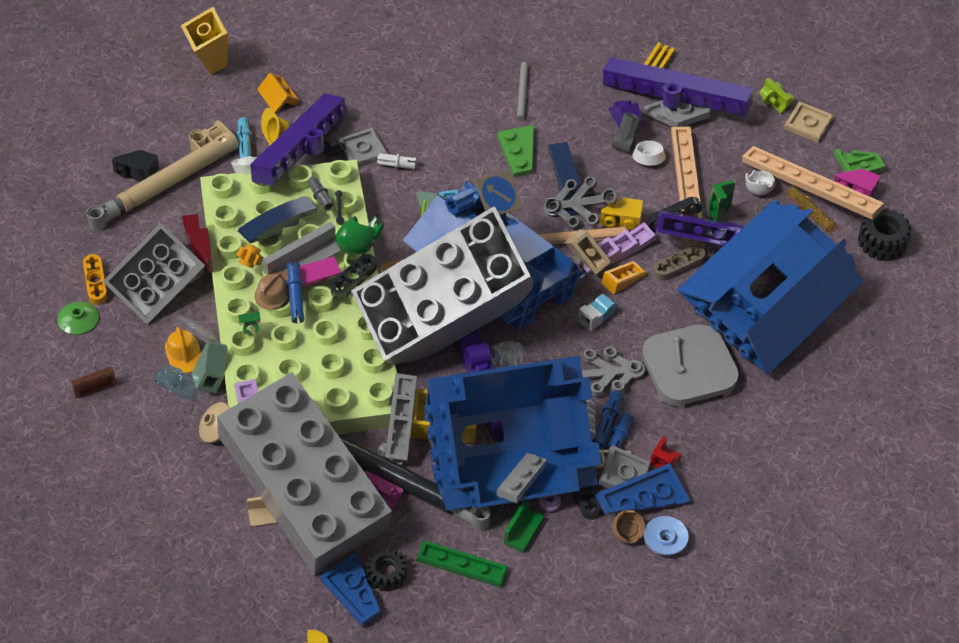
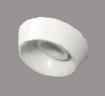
(649, 153)
(242, 164)

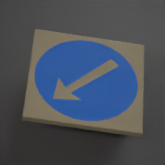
(498, 191)

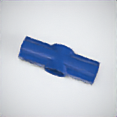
(465, 199)

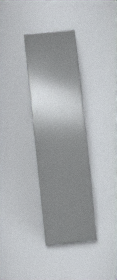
(401, 417)

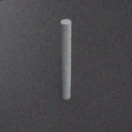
(522, 91)

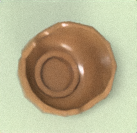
(628, 526)

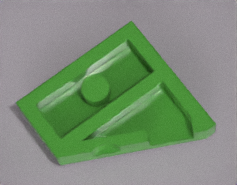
(860, 160)

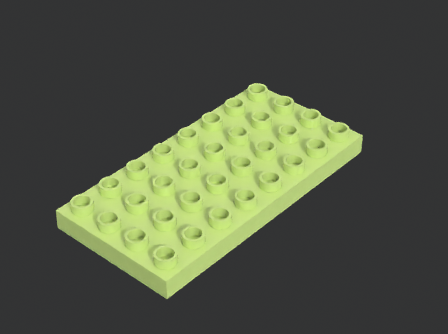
(333, 346)

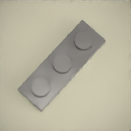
(521, 477)

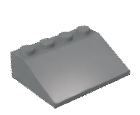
(153, 273)

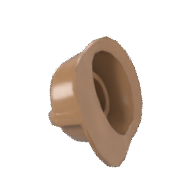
(272, 290)

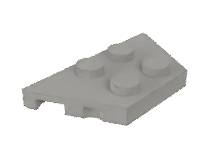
(677, 117)

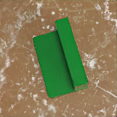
(721, 199)
(522, 527)

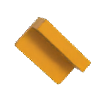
(277, 92)

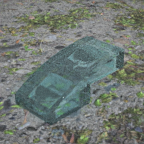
(175, 382)

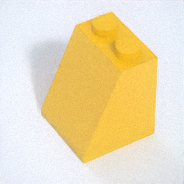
(208, 39)

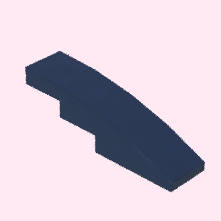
(564, 169)
(274, 220)

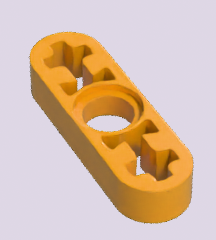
(89, 274)

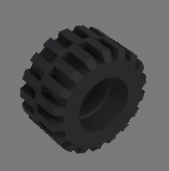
(883, 245)

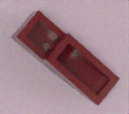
(198, 240)

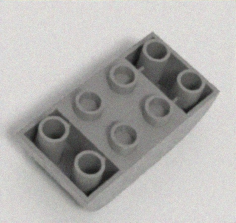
(444, 290)

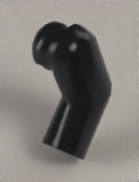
(333, 150)

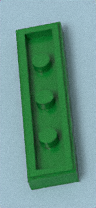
(462, 563)

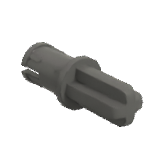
(320, 194)

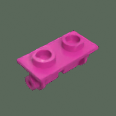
(387, 490)

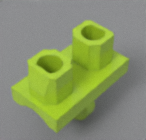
(774, 95)

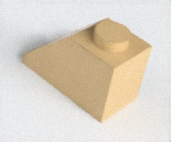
(587, 251)

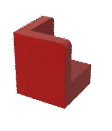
(663, 455)

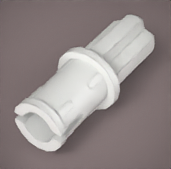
(396, 161)

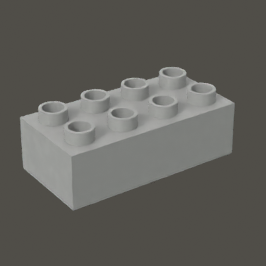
(303, 473)

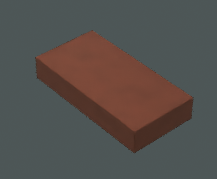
(93, 382)

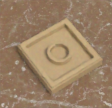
(808, 122)

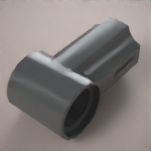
(625, 137)

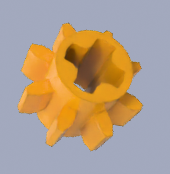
(250, 255)

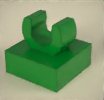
(249, 319)

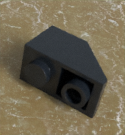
(136, 165)

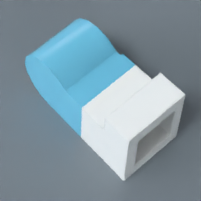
(596, 312)

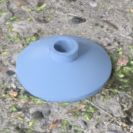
(667, 528)

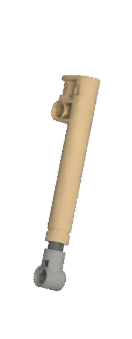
(206, 148)

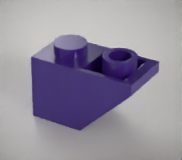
(621, 107)

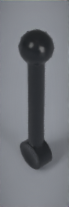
(339, 220)

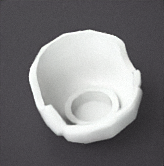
(760, 182)

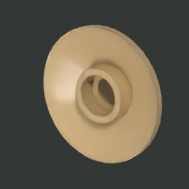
(208, 425)

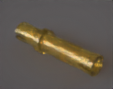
(804, 202)

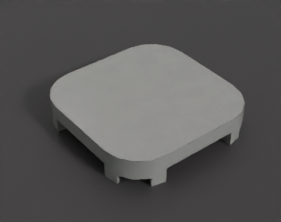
(705, 360)

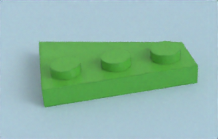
(518, 149)

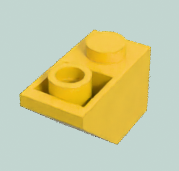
(622, 214)

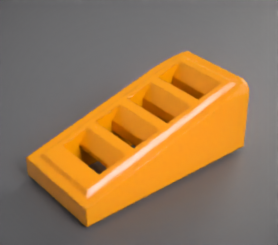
(614, 284)

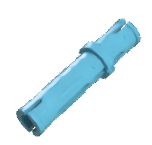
(244, 136)

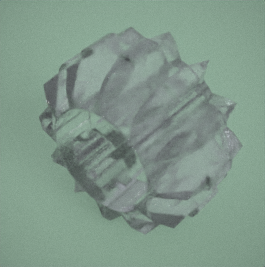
(507, 354)

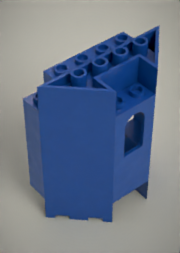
(550, 269)
(773, 327)
(540, 415)

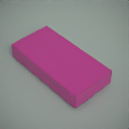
(319, 271)

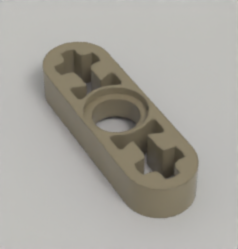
(683, 256)

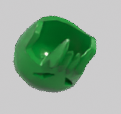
(357, 238)

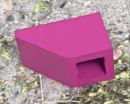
(859, 180)

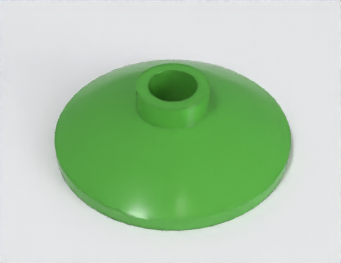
(81, 323)

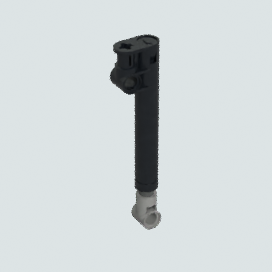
(414, 484)

